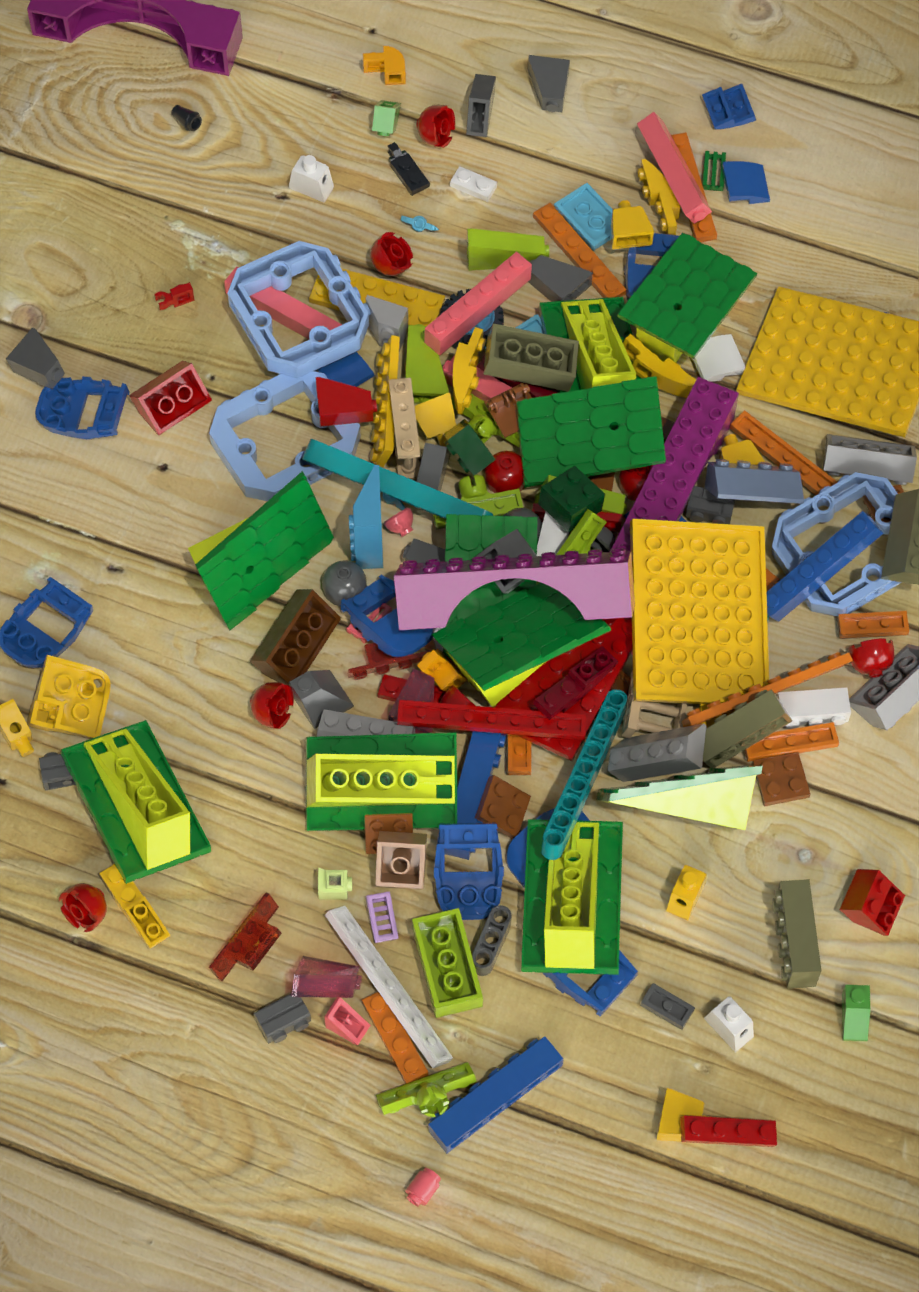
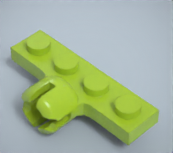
(483, 422)
(478, 495)
(583, 534)
(427, 1092)

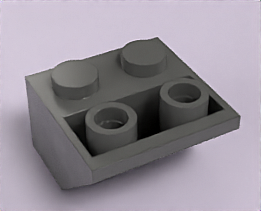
(511, 545)

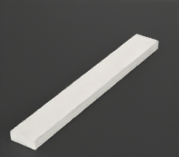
(389, 987)

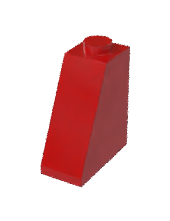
(343, 403)

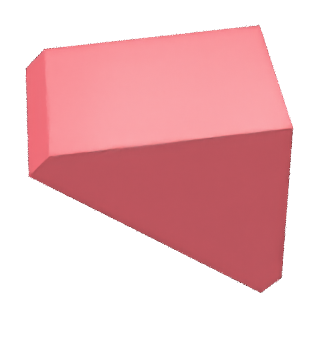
(346, 1022)

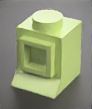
(333, 884)

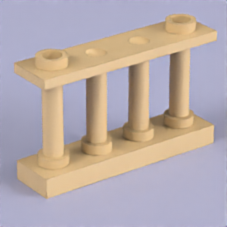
(405, 428)
(634, 723)

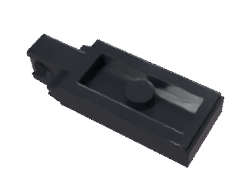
(407, 170)

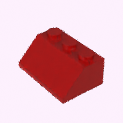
(171, 397)

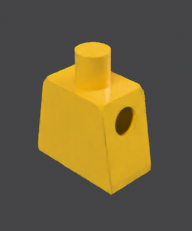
(630, 227)
(436, 417)
(738, 450)
(12, 722)
(687, 888)
(674, 1107)

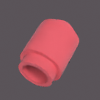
(423, 1187)

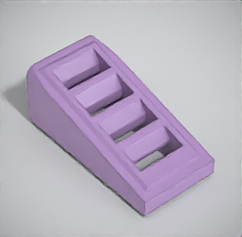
(381, 897)

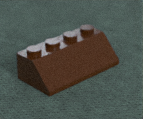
(296, 637)

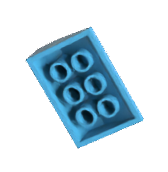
(366, 525)

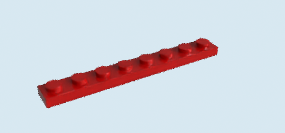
(490, 720)

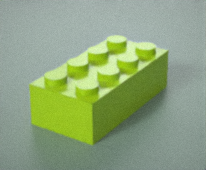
(447, 963)

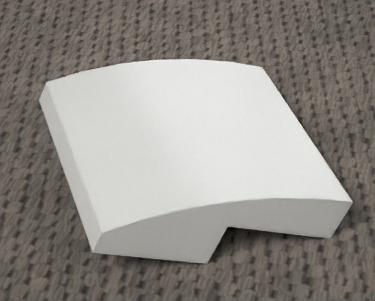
(719, 359)

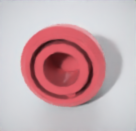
(400, 522)

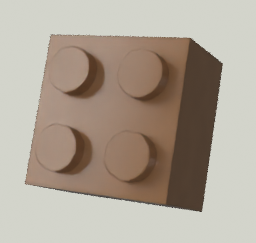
(401, 860)

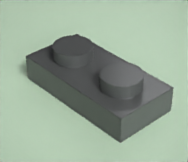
(667, 1006)

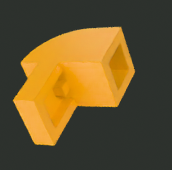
(390, 62)
(441, 669)

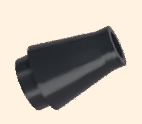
(188, 118)

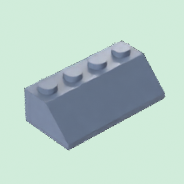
(754, 482)

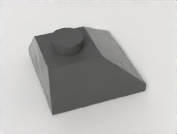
(319, 691)

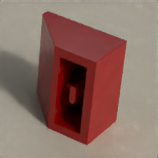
(872, 901)

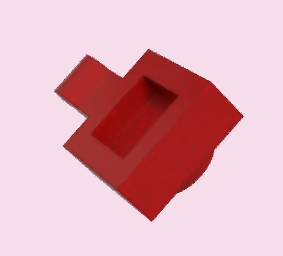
(178, 296)

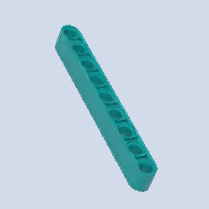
(390, 482)
(583, 775)

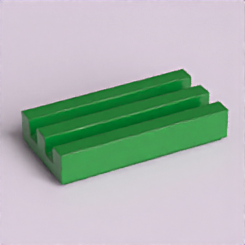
(715, 156)

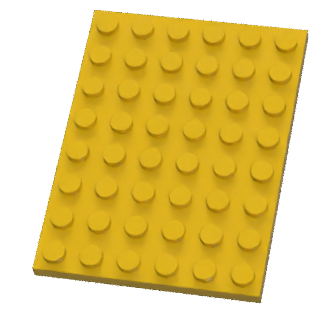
(836, 362)
(698, 610)

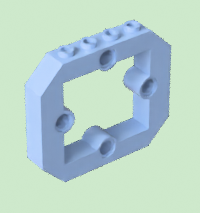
(311, 353)
(246, 406)
(795, 521)

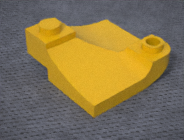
(69, 699)

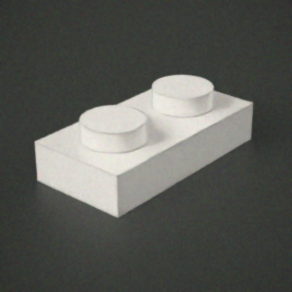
(473, 184)

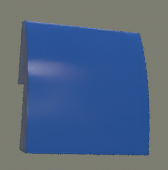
(729, 107)
(745, 181)
(348, 370)

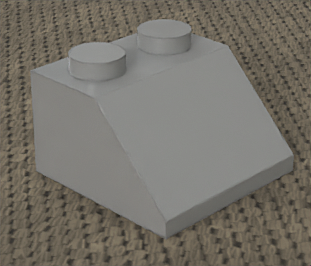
(387, 320)

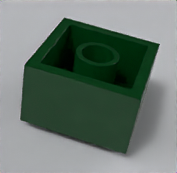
(470, 448)
(569, 497)

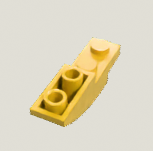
(660, 194)
(465, 370)
(669, 373)
(135, 907)

